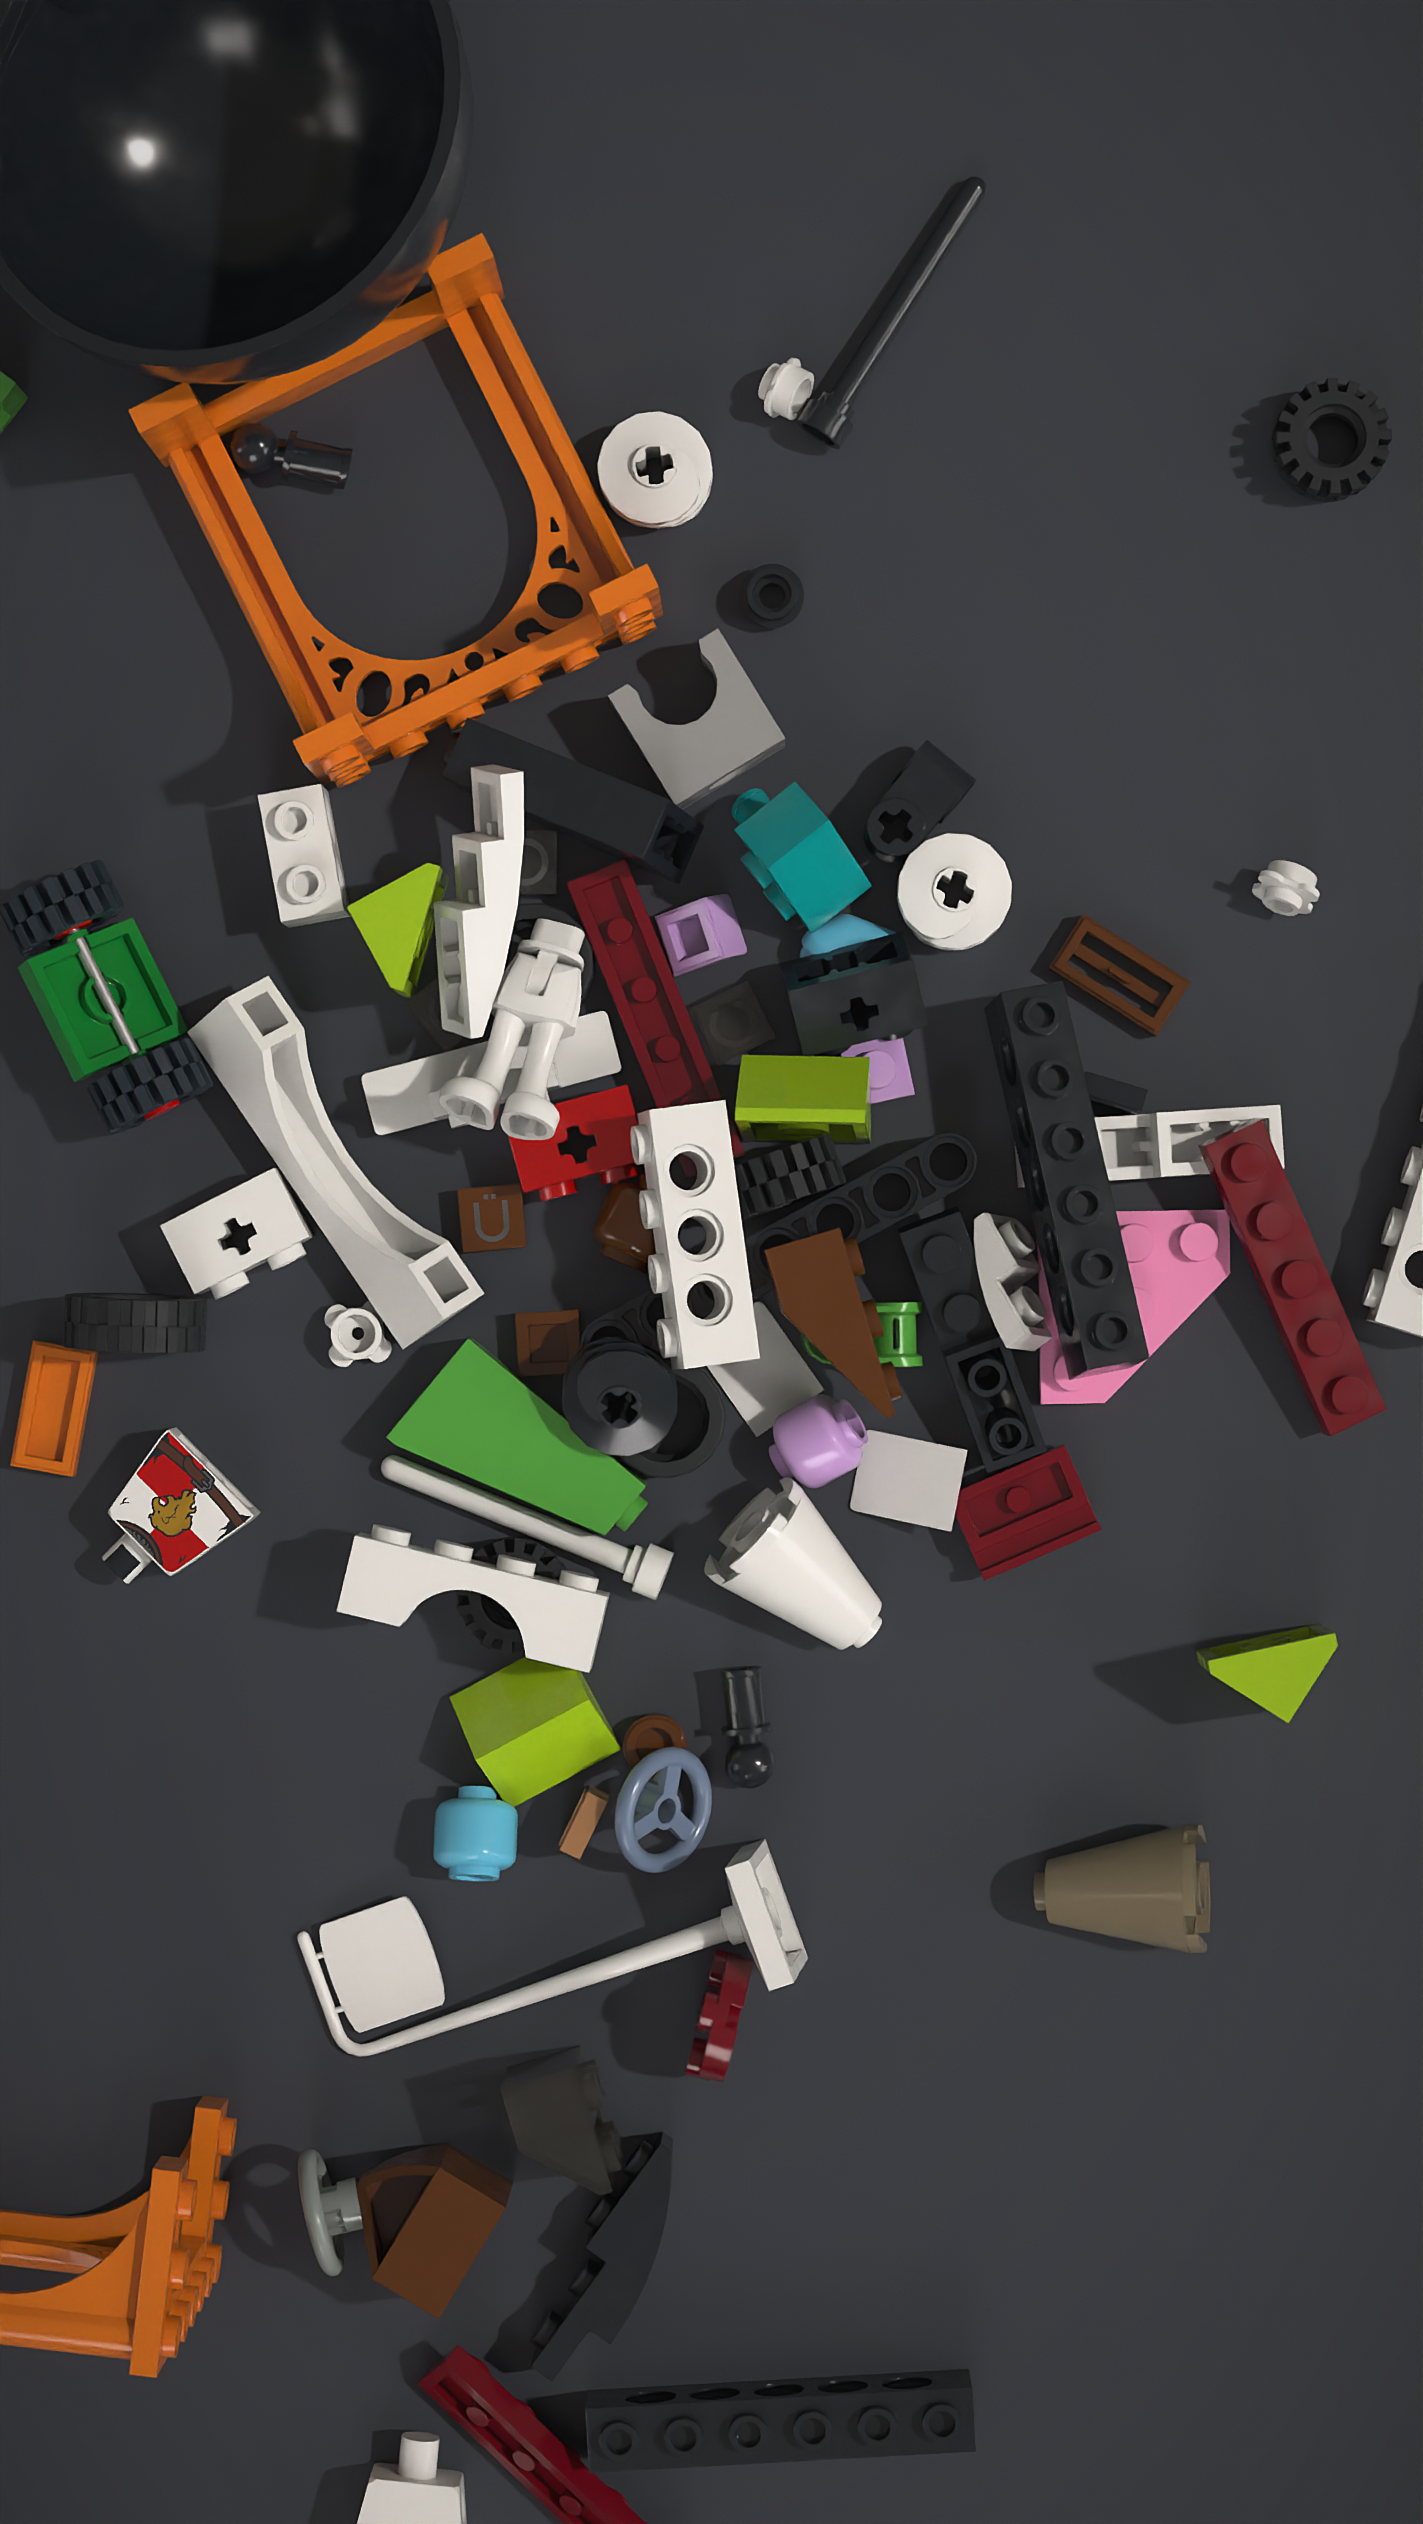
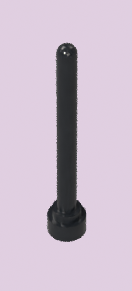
(831, 414)

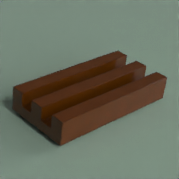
(1164, 1004)

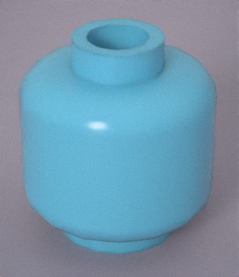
(475, 1835)

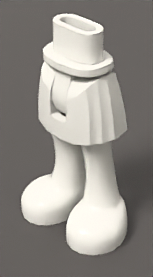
(534, 997)

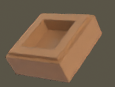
(583, 1821)

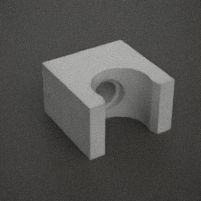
(715, 748)

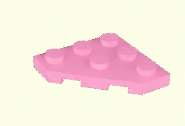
(1173, 1266)

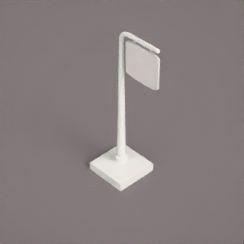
(390, 1970)

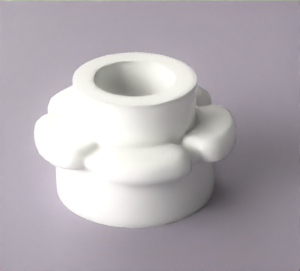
(786, 389)

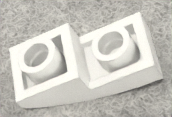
(1003, 1266)

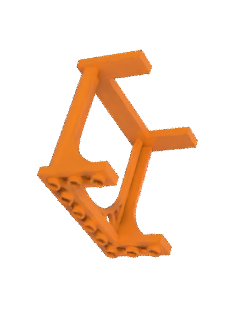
(614, 594)
(137, 2263)

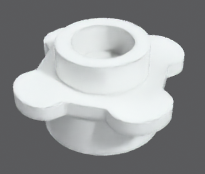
(1287, 888)
(345, 1346)

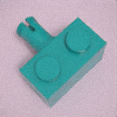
(798, 855)

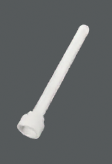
(640, 1566)

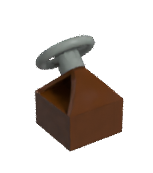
(419, 2218)

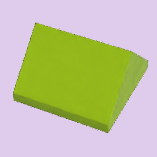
(400, 924)
(804, 1098)
(1274, 1667)
(533, 1727)

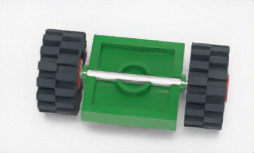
(103, 997)

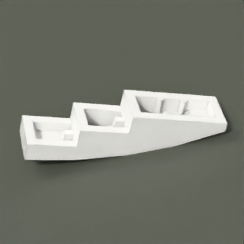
(479, 923)
(1169, 1141)

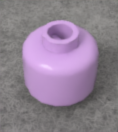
(818, 1441)

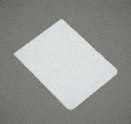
(767, 1385)
(908, 1480)

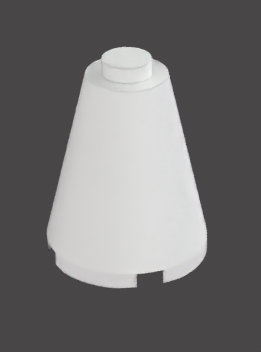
(796, 1569)

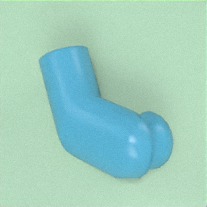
(841, 932)

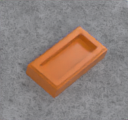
(54, 1408)

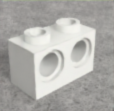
(304, 855)

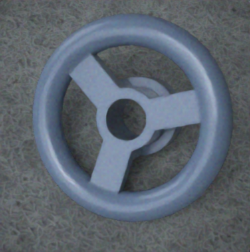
(654, 1804)

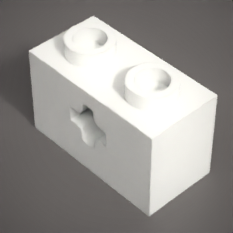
(201, 1234)

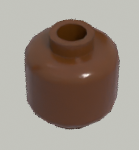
(621, 1226)

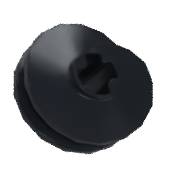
(619, 1367)

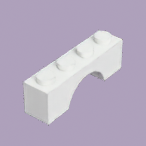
(555, 1617)

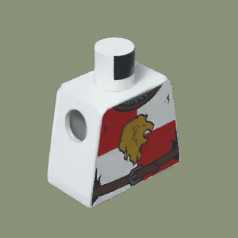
(174, 1510)

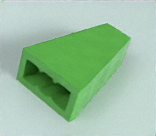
(512, 1438)

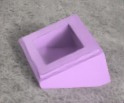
(701, 934)

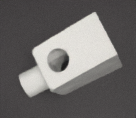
(414, 2488)

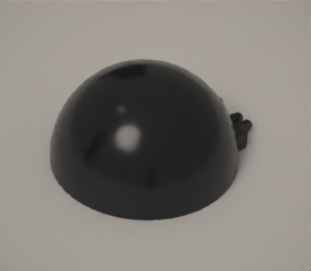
(226, 174)

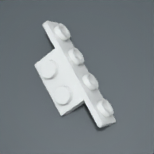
(410, 1091)

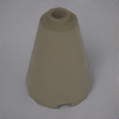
(1133, 1890)

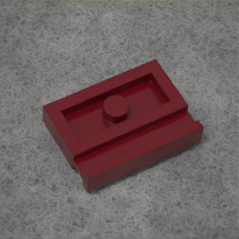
(1025, 1512)

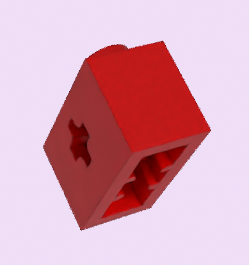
(601, 1114)

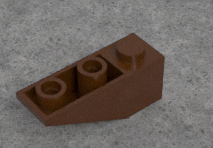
(822, 1300)

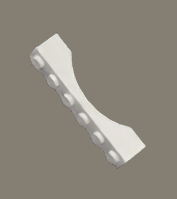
(265, 1067)

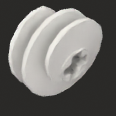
(626, 455)
(984, 878)

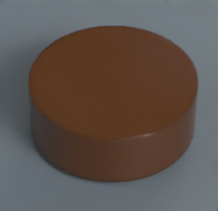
(650, 1734)

